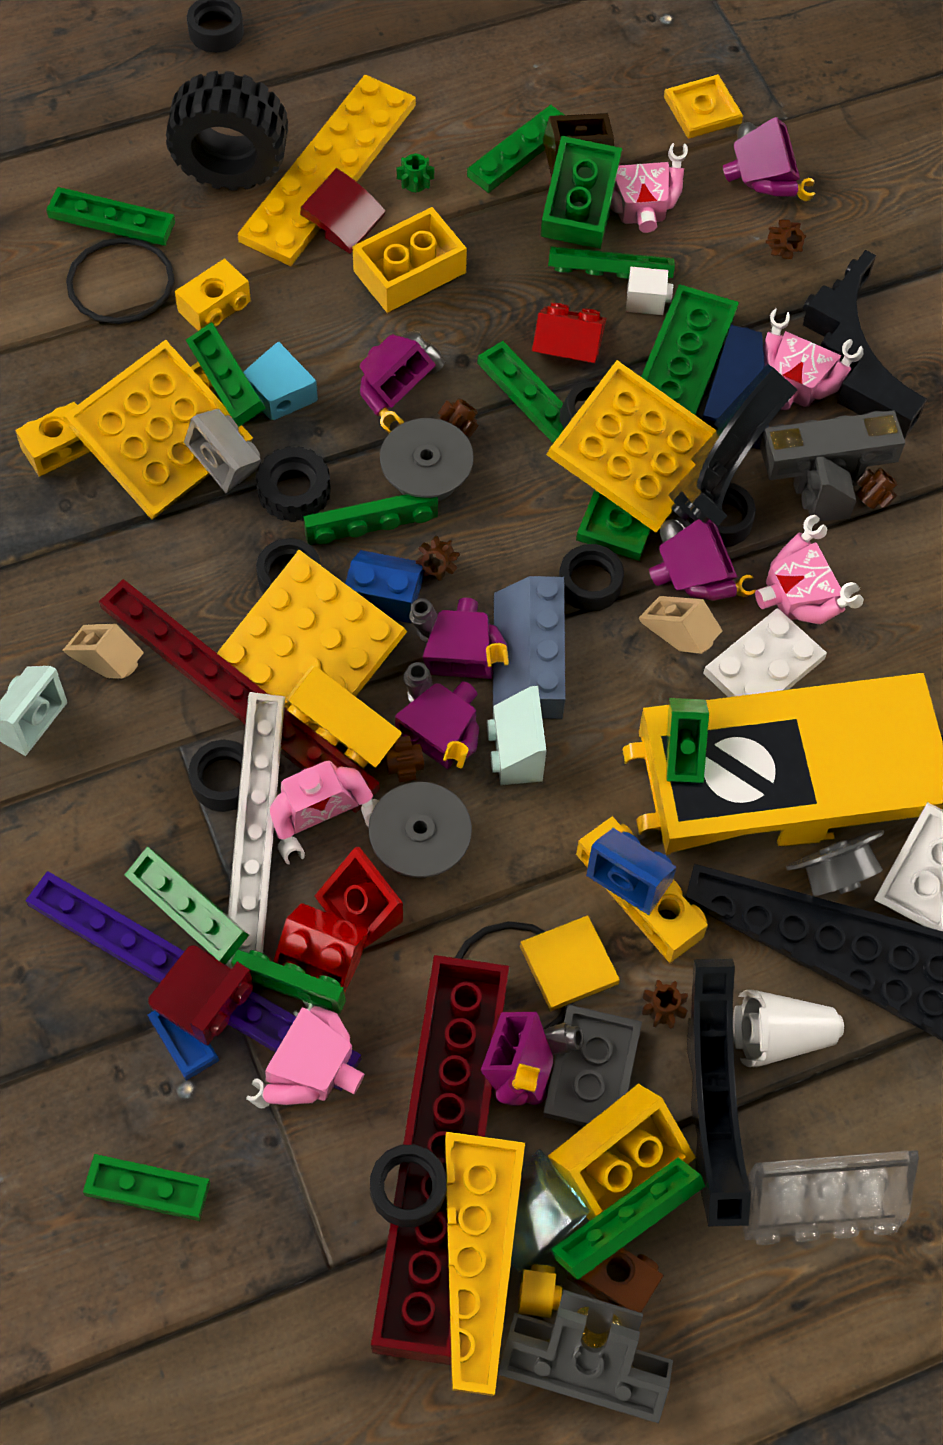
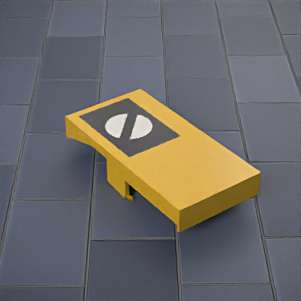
(799, 763)

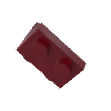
(201, 993)

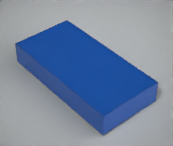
(187, 1051)

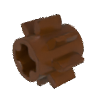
(786, 239)
(460, 415)
(876, 488)
(432, 564)
(404, 759)
(668, 993)

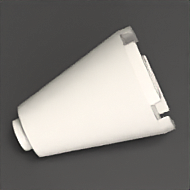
(782, 1027)

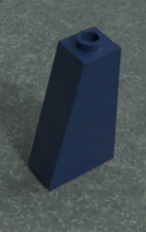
(738, 366)

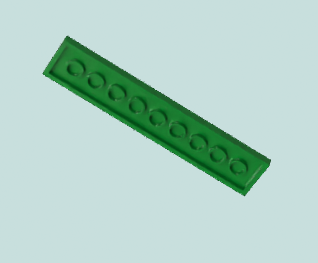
(681, 369)

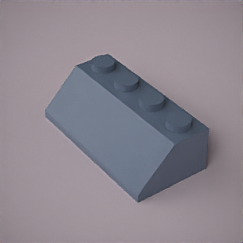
(534, 629)

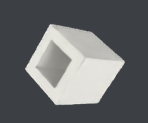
(648, 291)

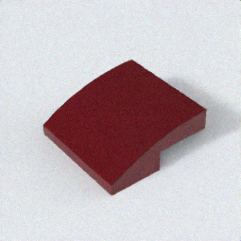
(343, 210)

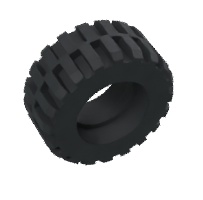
(232, 104)

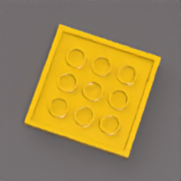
(141, 425)
(631, 444)
(310, 622)

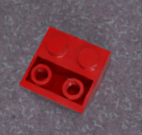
(569, 332)
(321, 944)

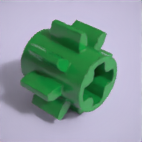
(415, 173)

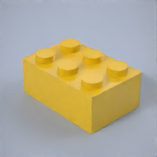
(409, 259)
(342, 718)
(620, 1149)

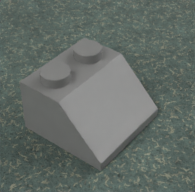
(221, 448)

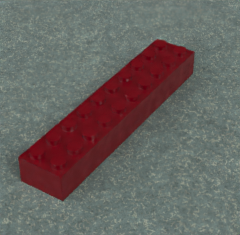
(445, 1097)

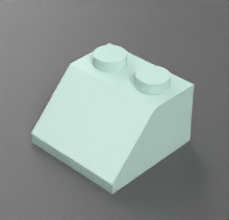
(30, 707)
(518, 738)

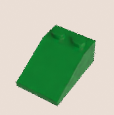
(580, 192)

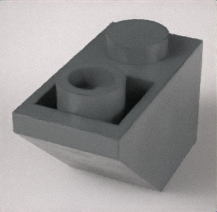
(828, 491)

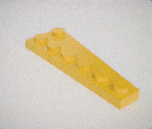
(481, 1221)

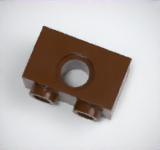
(632, 1292)

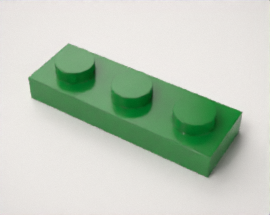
(293, 981)
(146, 1187)

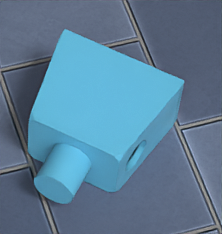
(281, 382)

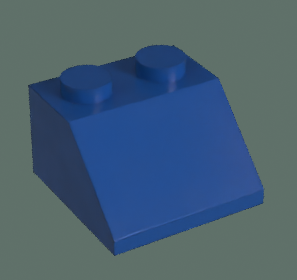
(386, 582)
(630, 869)

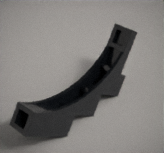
(869, 383)
(705, 486)
(714, 1095)

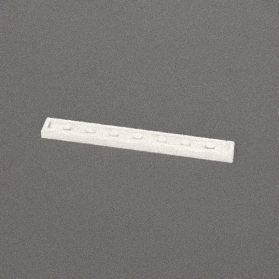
(254, 823)

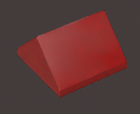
(361, 896)

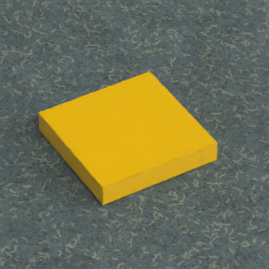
(703, 106)
(569, 963)

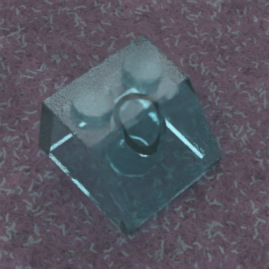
(545, 1211)

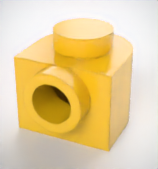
(538, 1291)

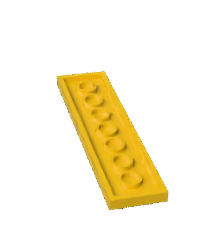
(345, 142)

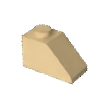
(682, 623)
(105, 650)

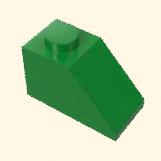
(686, 739)

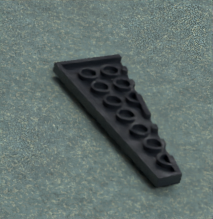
(863, 951)

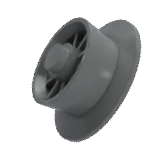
(426, 458)
(420, 829)
(840, 864)

